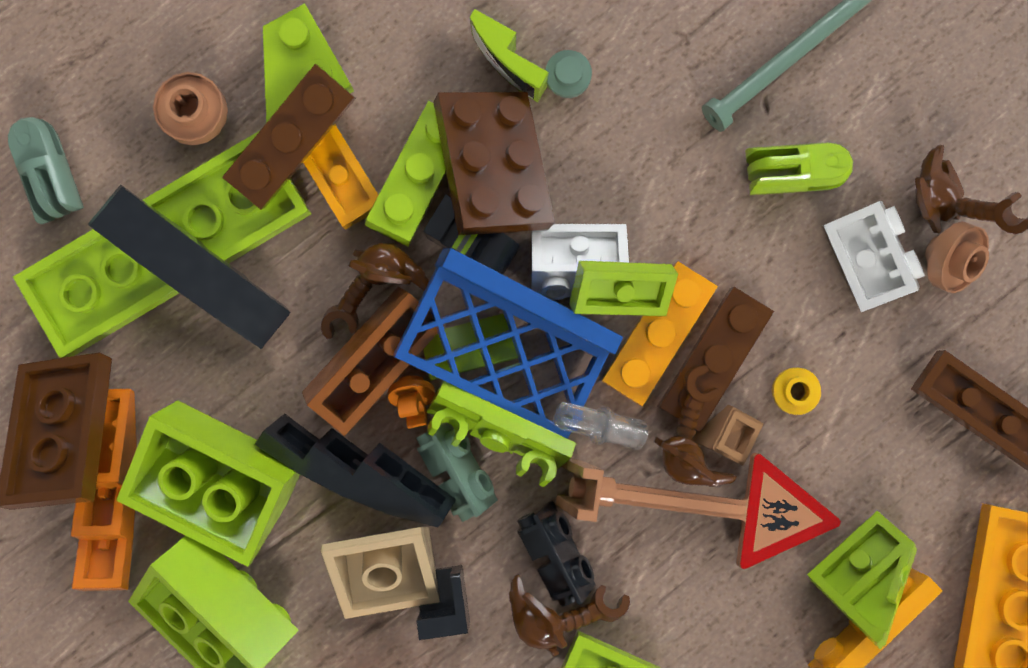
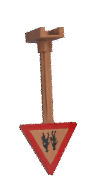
(772, 514)

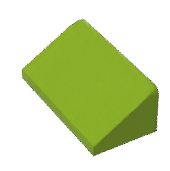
(463, 335)

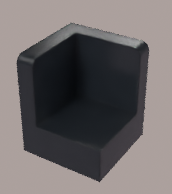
(450, 614)

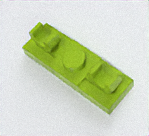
(499, 431)

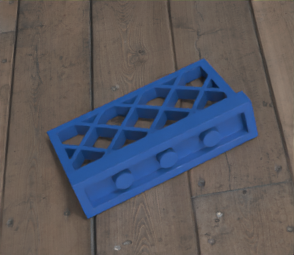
(523, 304)

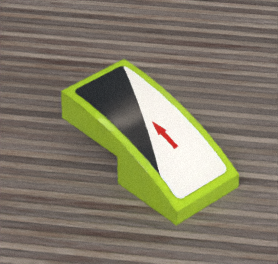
(498, 47)

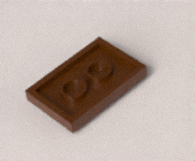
(493, 162)
(55, 432)

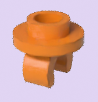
(411, 397)

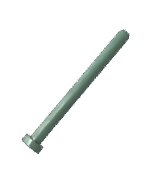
(720, 112)

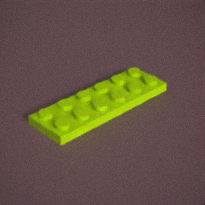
(97, 288)

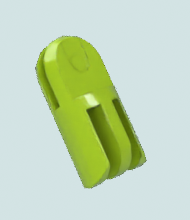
(797, 168)

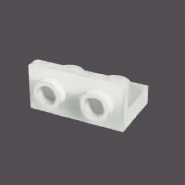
(564, 245)
(873, 255)

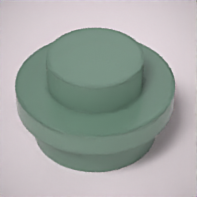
(568, 73)

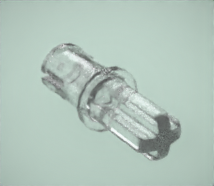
(601, 425)

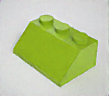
(207, 482)
(211, 609)

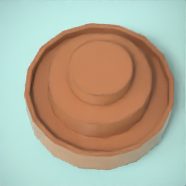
(190, 108)
(957, 257)

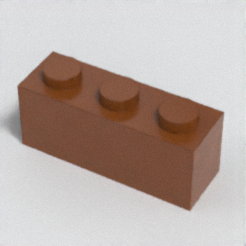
(366, 364)

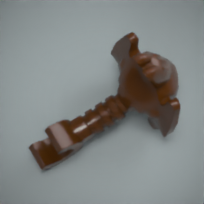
(941, 198)
(377, 266)
(681, 454)
(544, 629)

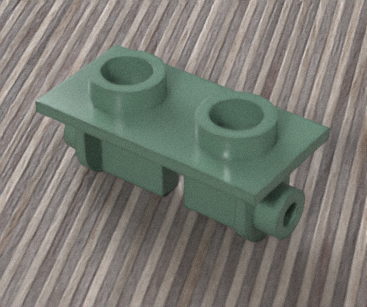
(468, 482)

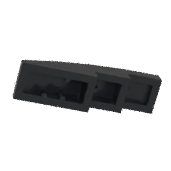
(188, 266)
(374, 480)

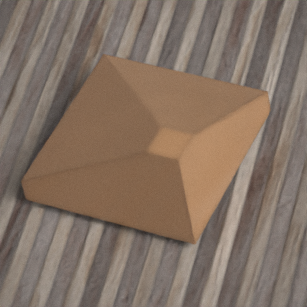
(730, 434)

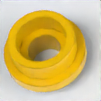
(782, 391)

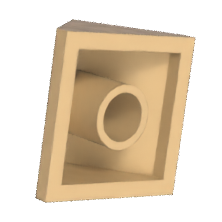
(382, 572)

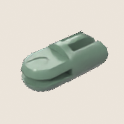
(43, 169)

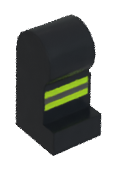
(491, 249)

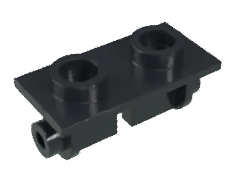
(569, 574)

